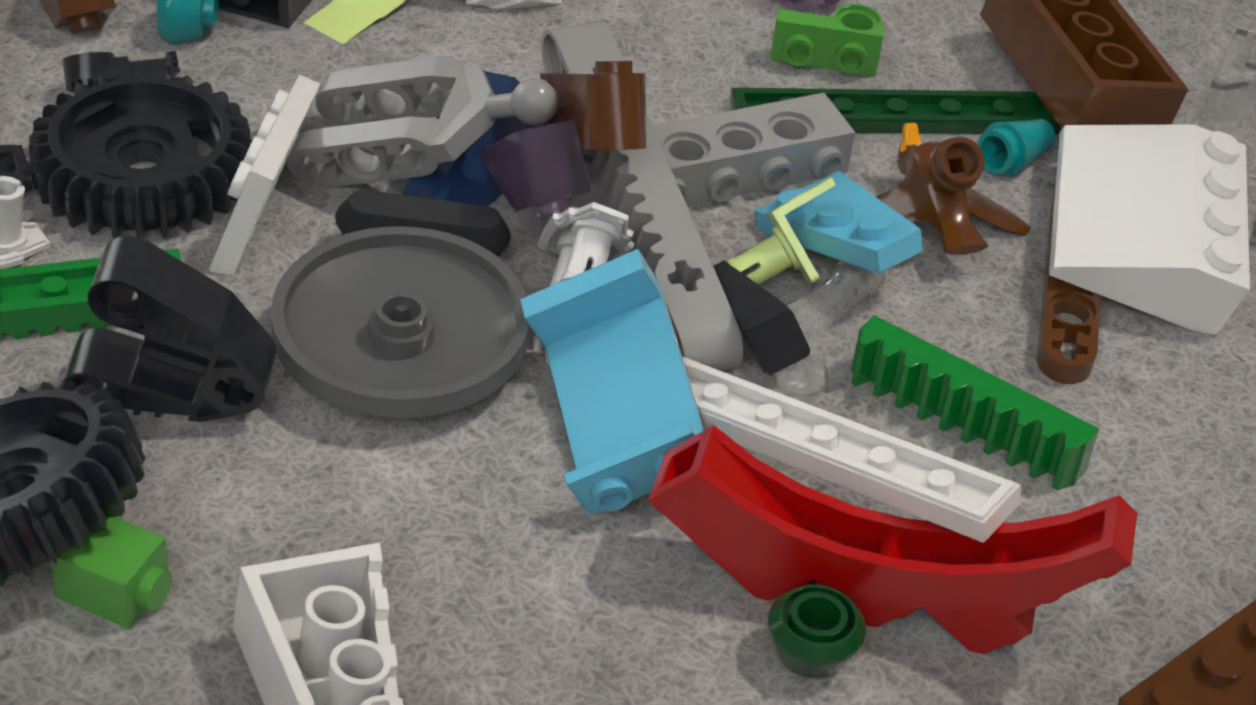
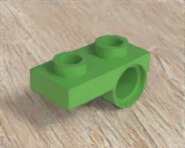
(840, 43)

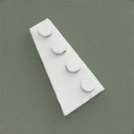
(261, 170)

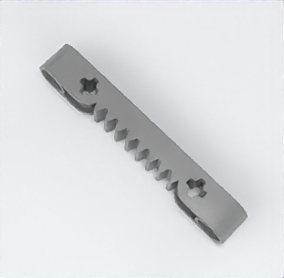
(661, 222)

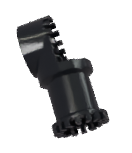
(85, 67)

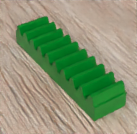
(49, 297)
(973, 401)

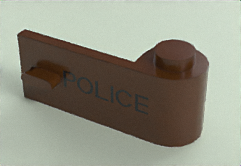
(604, 105)

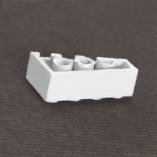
(318, 629)

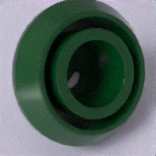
(815, 630)

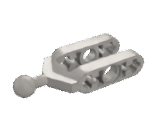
(400, 129)

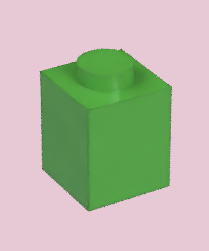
(115, 573)

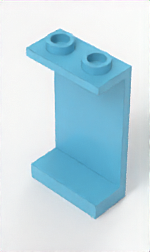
(615, 378)

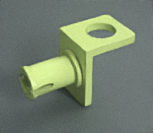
(783, 247)

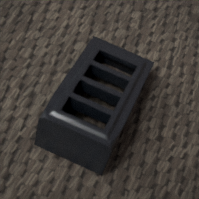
(763, 320)

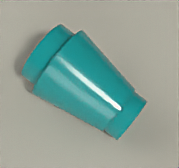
(1015, 144)

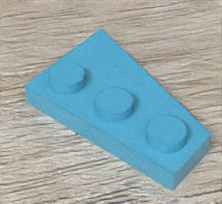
(848, 225)

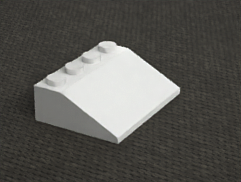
(1154, 219)

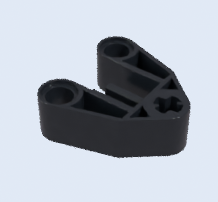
(199, 343)

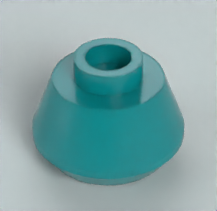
(185, 19)

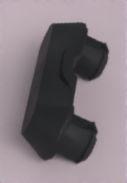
(379, 209)

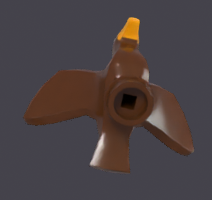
(941, 191)

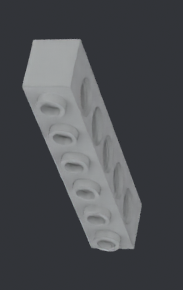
(741, 152)

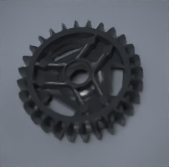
(91, 139)
(62, 471)

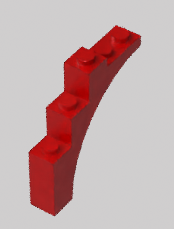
(785, 535)

